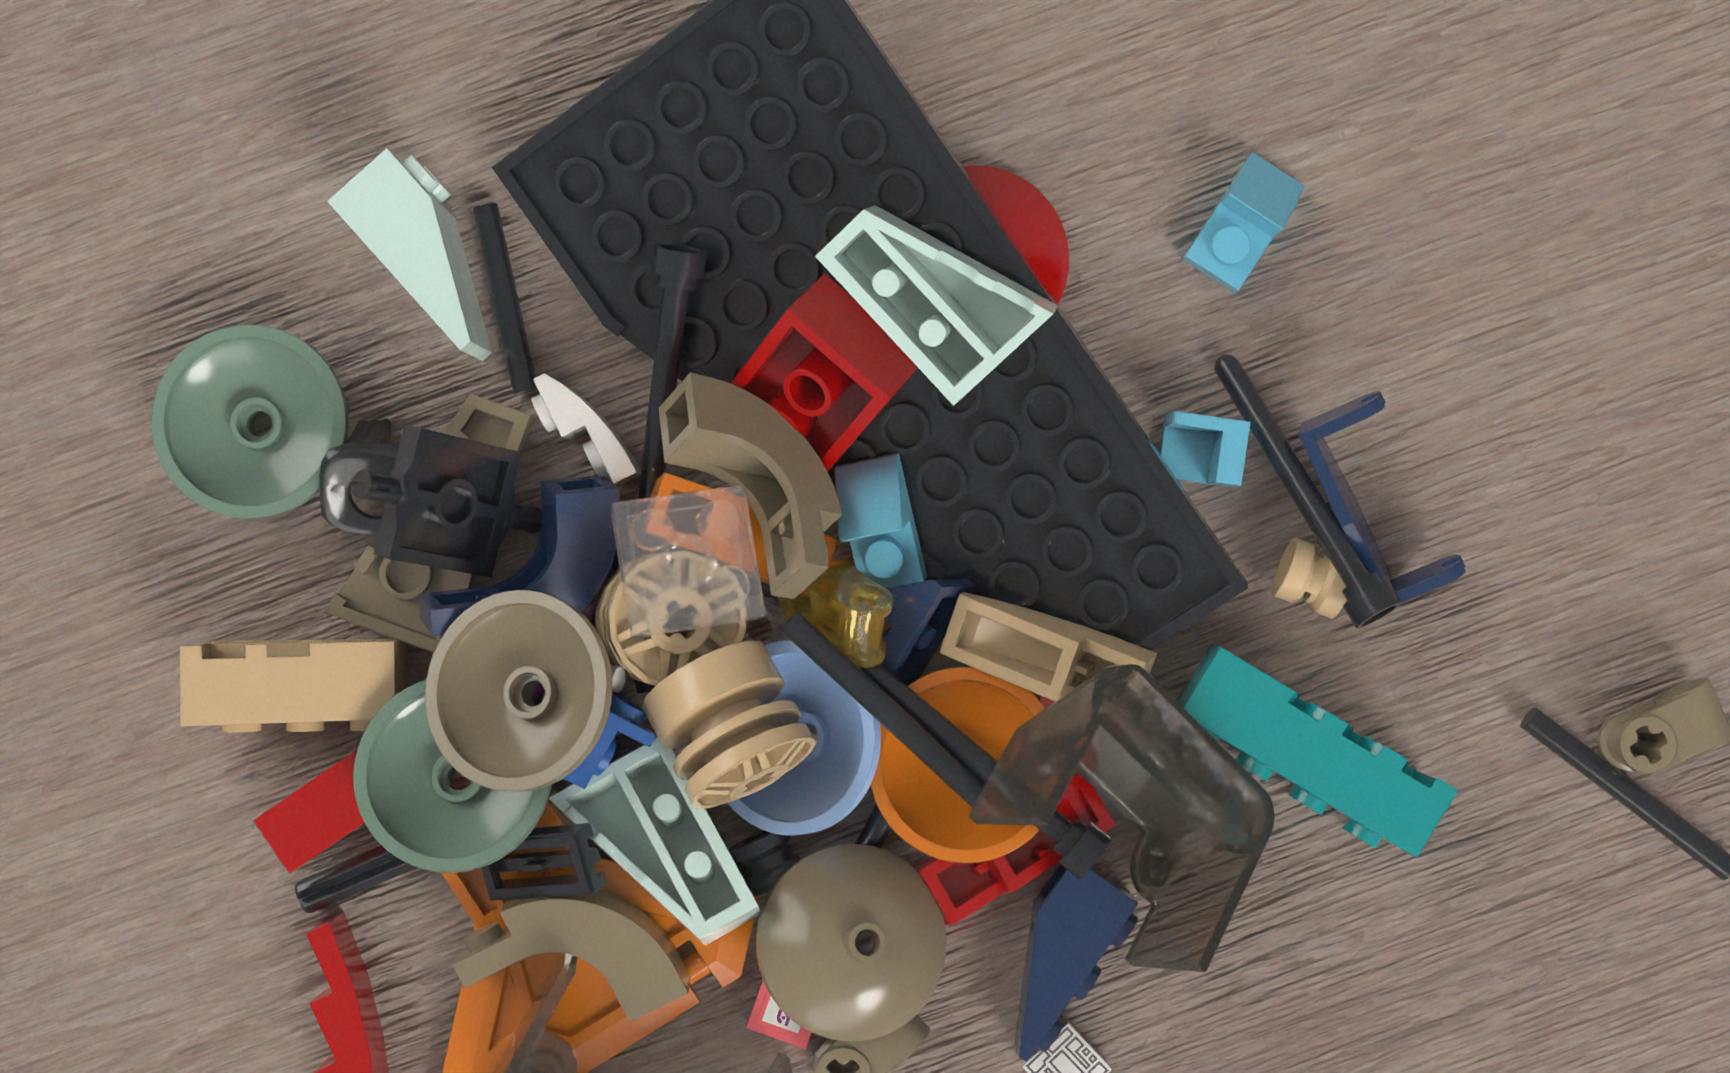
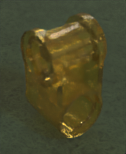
(846, 610)

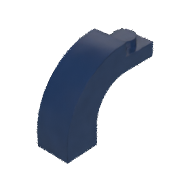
(568, 561)

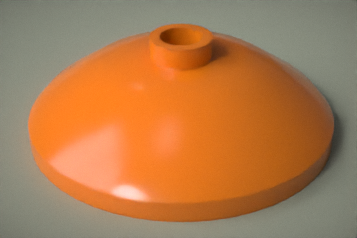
(924, 806)

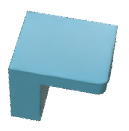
(1205, 448)

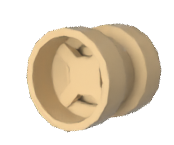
(1310, 577)

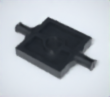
(447, 502)

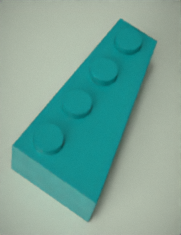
(1315, 753)

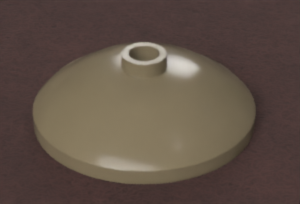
(486, 682)
(811, 951)

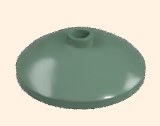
(208, 414)
(411, 802)

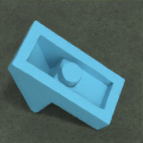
(1244, 222)
(879, 521)

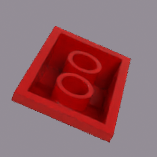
(826, 369)

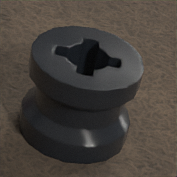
(764, 859)

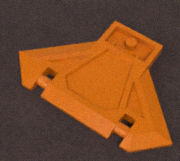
(589, 1009)

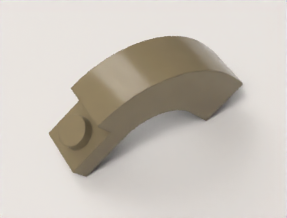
(750, 444)
(595, 927)

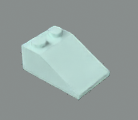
(409, 229)

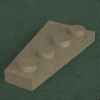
(385, 591)

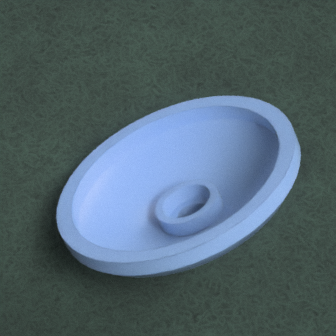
(838, 768)

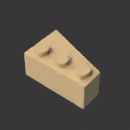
(289, 682)

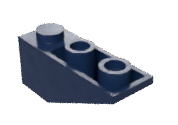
(1067, 937)

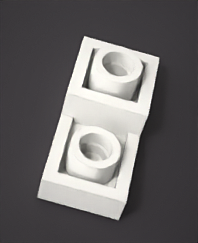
(572, 416)

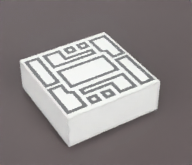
(1067, 1055)

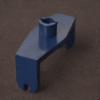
(1347, 509)

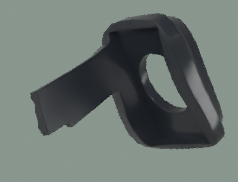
(361, 451)

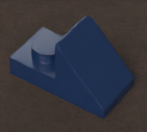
(919, 624)

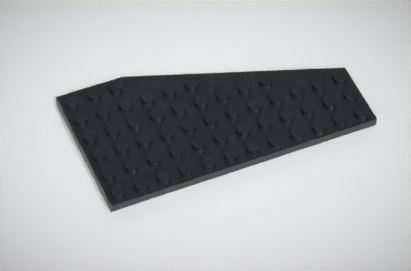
(760, 144)

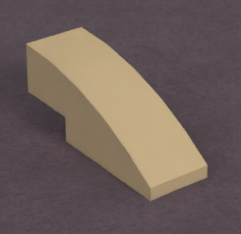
(1033, 647)

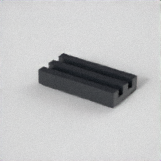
(579, 855)

